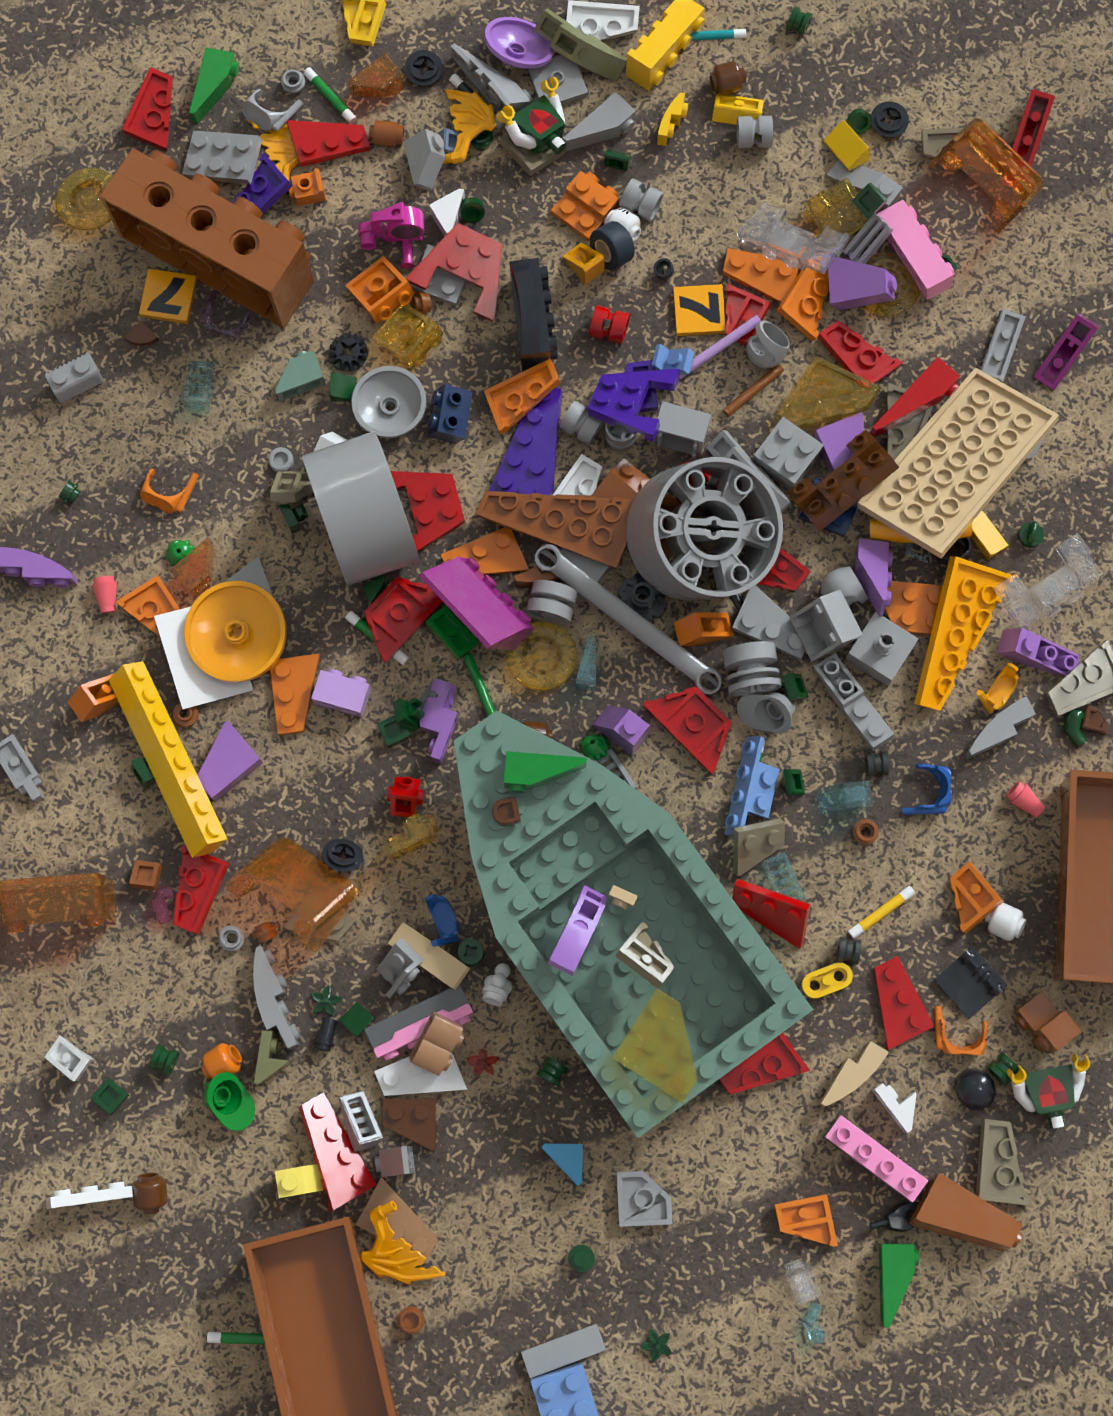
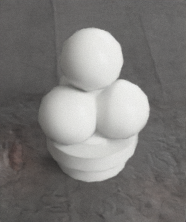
(497, 986)

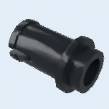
(326, 1034)

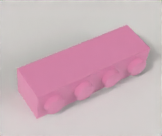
(916, 250)

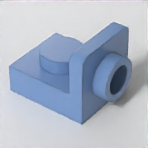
(673, 359)

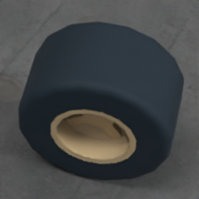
(614, 244)

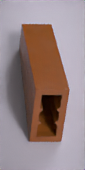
(964, 1216)

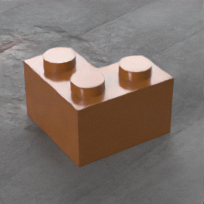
(1045, 1023)

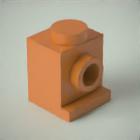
(312, 193)

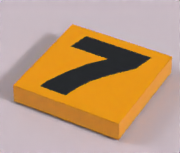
(168, 296)
(699, 310)

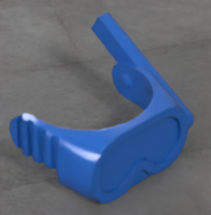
(944, 799)
(444, 919)

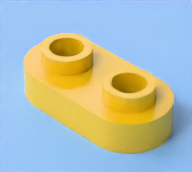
(826, 980)

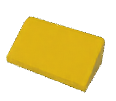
(729, 107)
(847, 146)
(987, 536)

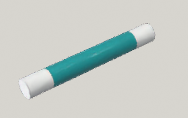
(718, 34)

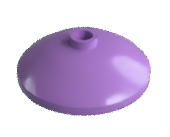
(516, 43)

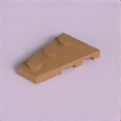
(402, 1221)

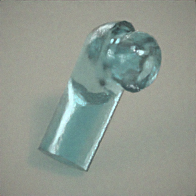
(811, 1324)

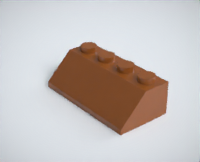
(626, 482)

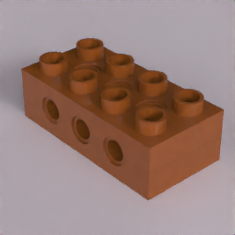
(209, 236)

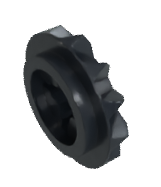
(417, 61)
(896, 112)
(347, 362)
(352, 853)

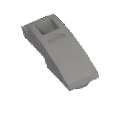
(727, 447)
(853, 703)
(269, 987)

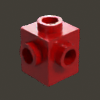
(405, 796)

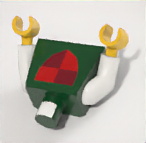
(539, 123)
(1050, 1089)

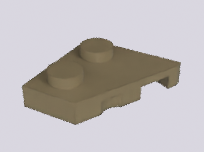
(528, 159)

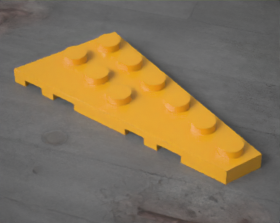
(958, 626)

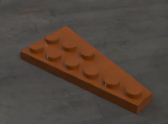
(575, 523)

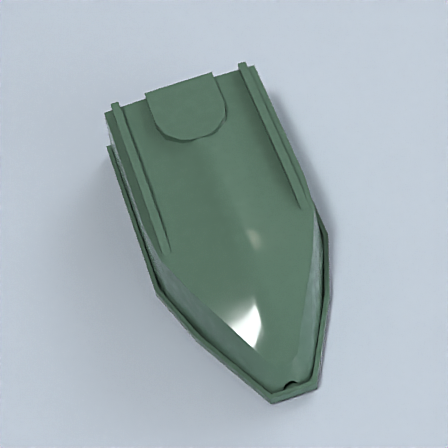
(603, 835)

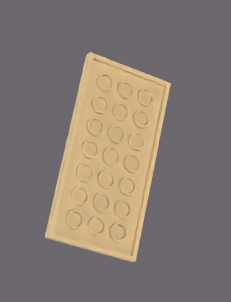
(958, 462)

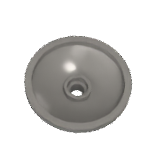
(385, 387)

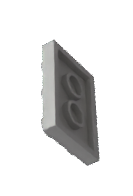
(222, 156)

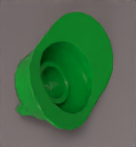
(229, 1101)

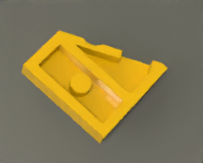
(363, 20)

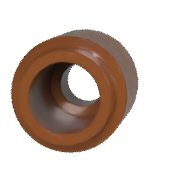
(386, 133)

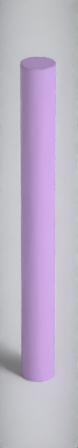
(723, 343)

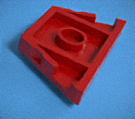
(399, 614)
(693, 723)

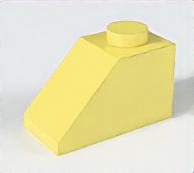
(298, 1181)

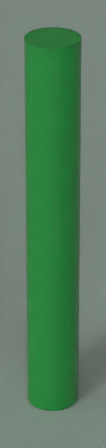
(479, 684)

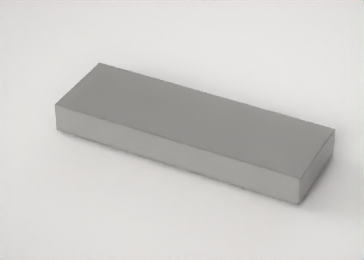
(1002, 344)
(563, 1350)

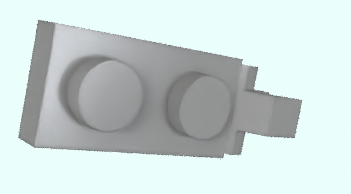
(20, 768)

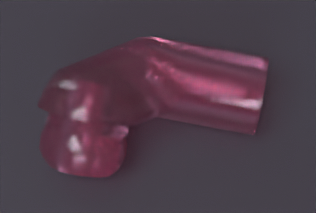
(159, 903)

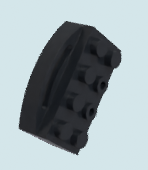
(532, 314)

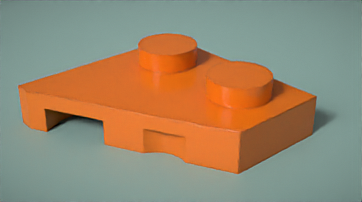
(973, 896)
(807, 1219)

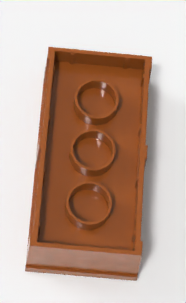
(1085, 879)
(319, 1323)

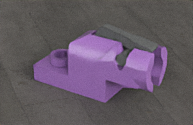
(438, 717)

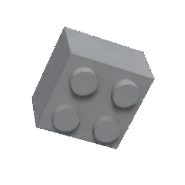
(787, 453)

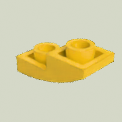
(671, 118)

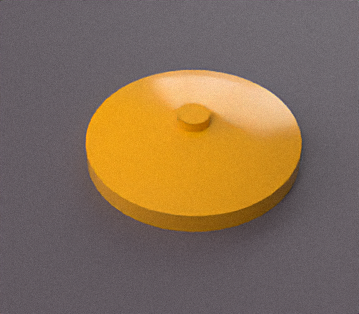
(235, 631)

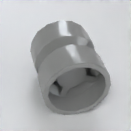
(754, 132)
(642, 200)
(578, 421)
(618, 438)

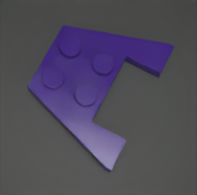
(622, 395)

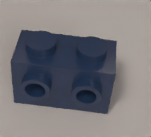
(449, 414)

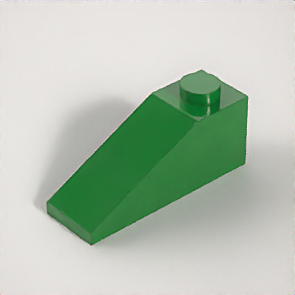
(214, 80)
(533, 769)
(896, 1271)

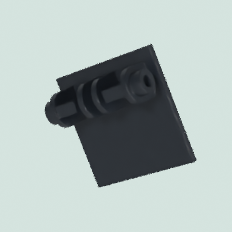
(970, 982)

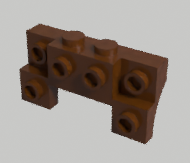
(846, 483)

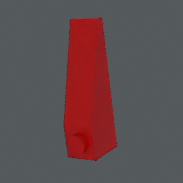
(1032, 124)
(924, 393)

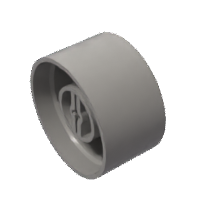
(361, 508)
(759, 530)

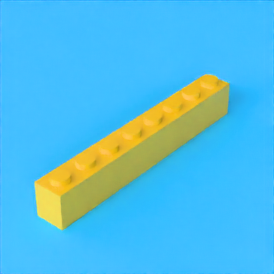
(167, 759)

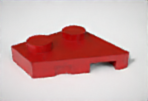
(742, 307)
(786, 573)

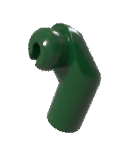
(1072, 726)

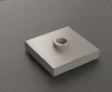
(570, 80)

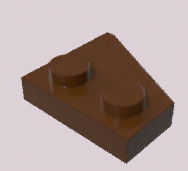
(412, 1119)

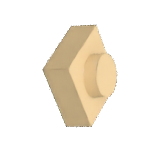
(622, 898)

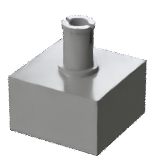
(881, 649)

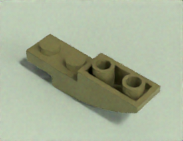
(580, 48)

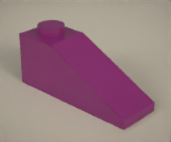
(1066, 351)

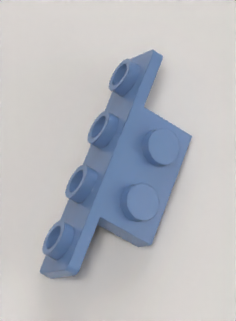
(753, 786)

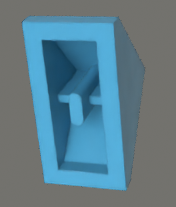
(568, 1159)

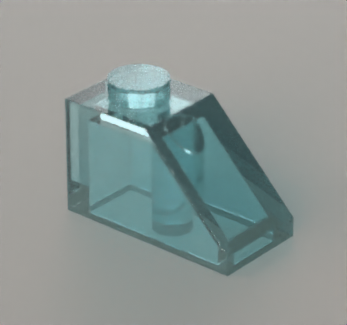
(844, 798)

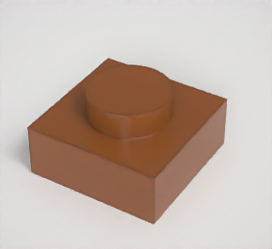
(145, 875)

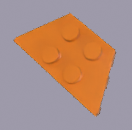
(913, 606)

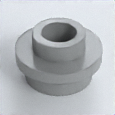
(290, 75)
(223, 938)

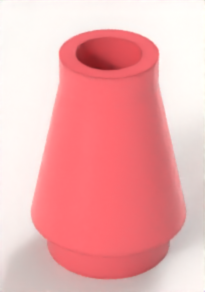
(105, 592)
(1024, 798)

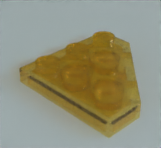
(826, 395)
(660, 1047)

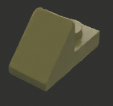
(266, 1066)

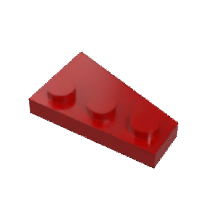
(151, 110)
(326, 141)
(857, 354)
(197, 889)
(773, 910)
(899, 1003)

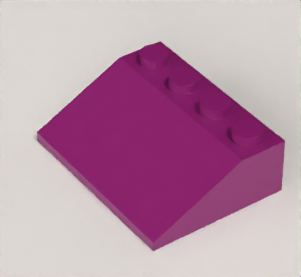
(478, 603)

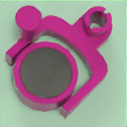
(403, 225)

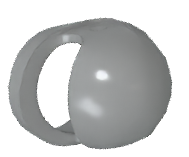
(768, 347)
(847, 582)

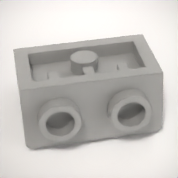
(400, 967)

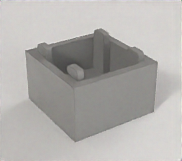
(682, 429)
(825, 625)

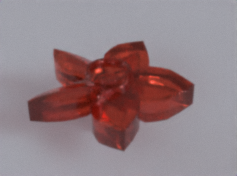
(482, 1062)

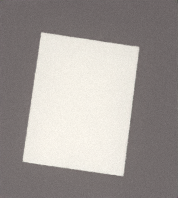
(191, 682)

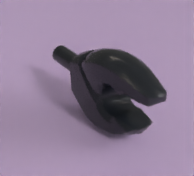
(895, 1218)

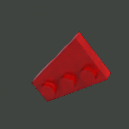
(768, 1064)

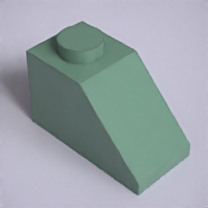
(300, 376)

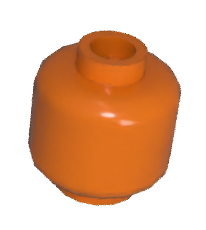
(221, 1059)

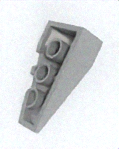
(490, 83)

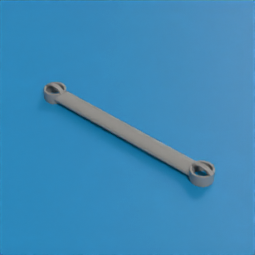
(628, 618)

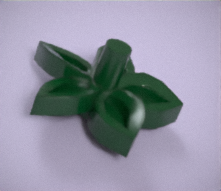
(325, 1001)
(656, 1344)

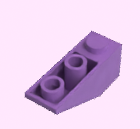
(871, 570)
(1036, 651)

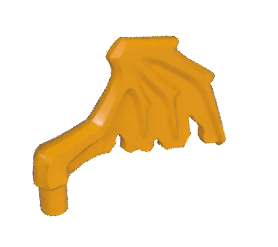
(471, 119)
(280, 148)
(394, 1257)

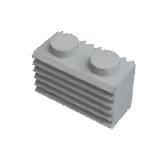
(74, 377)

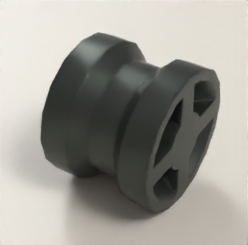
(876, 763)
(848, 950)

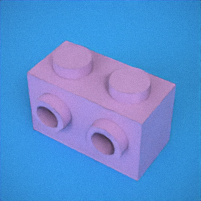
(341, 693)

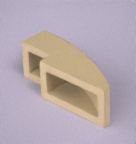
(436, 960)
(854, 1074)

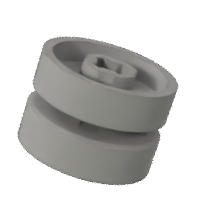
(551, 602)

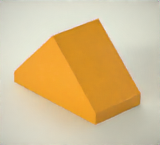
(585, 262)

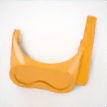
(1000, 689)

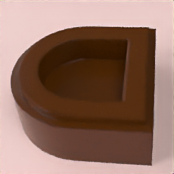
(506, 811)

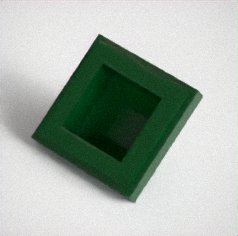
(792, 782)

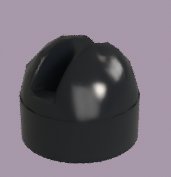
(659, 269)

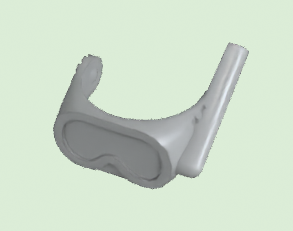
(267, 119)

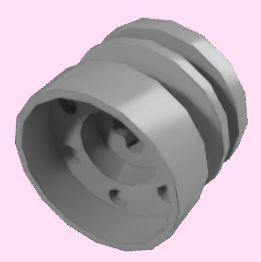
(751, 665)

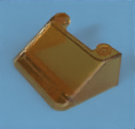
(300, 884)

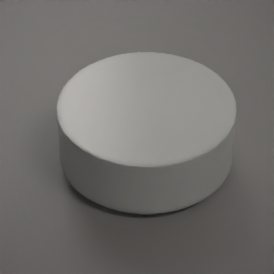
(281, 459)

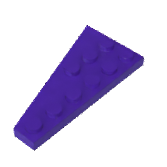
(532, 452)

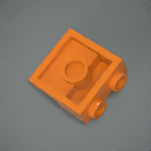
(585, 204)
(380, 290)

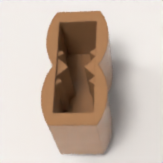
(436, 1044)

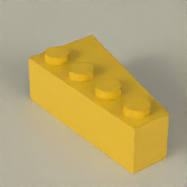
(663, 43)

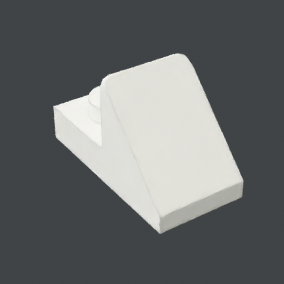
(68, 1058)
(900, 1112)

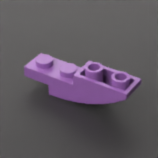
(34, 568)
(578, 930)

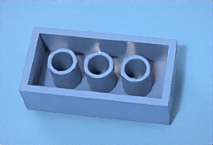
(564, 1392)

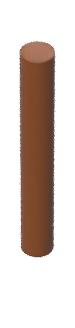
(753, 390)

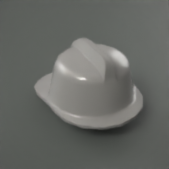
(766, 712)

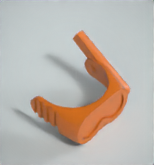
(167, 503)
(943, 1044)

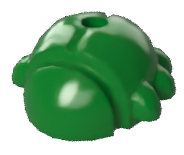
(176, 545)
(596, 750)

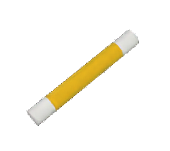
(881, 912)

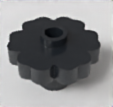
(651, 607)

